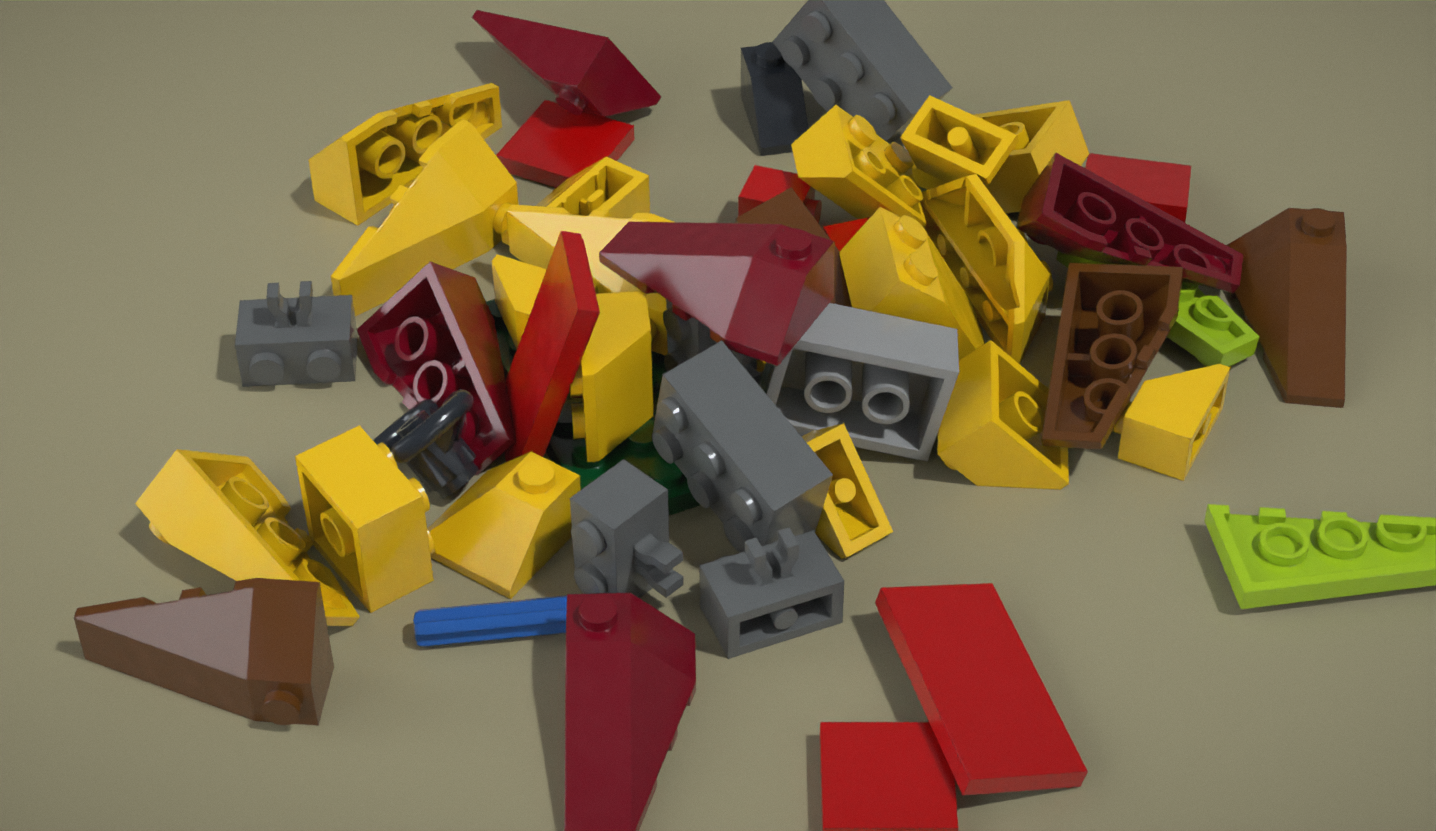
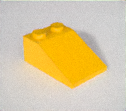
(1041, 134)
(900, 273)

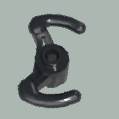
(432, 442)

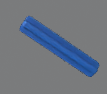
(490, 621)

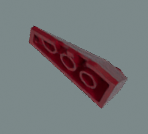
(576, 66)
(1109, 225)
(741, 280)
(440, 340)
(624, 698)

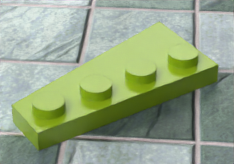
(1203, 325)
(1305, 559)

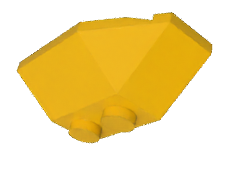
(989, 261)

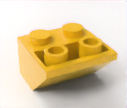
(857, 167)
(601, 186)
(614, 375)

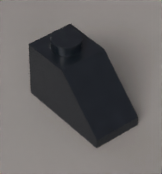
(772, 99)

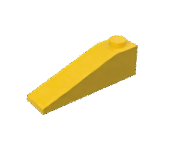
(372, 160)
(444, 217)
(535, 233)
(236, 523)

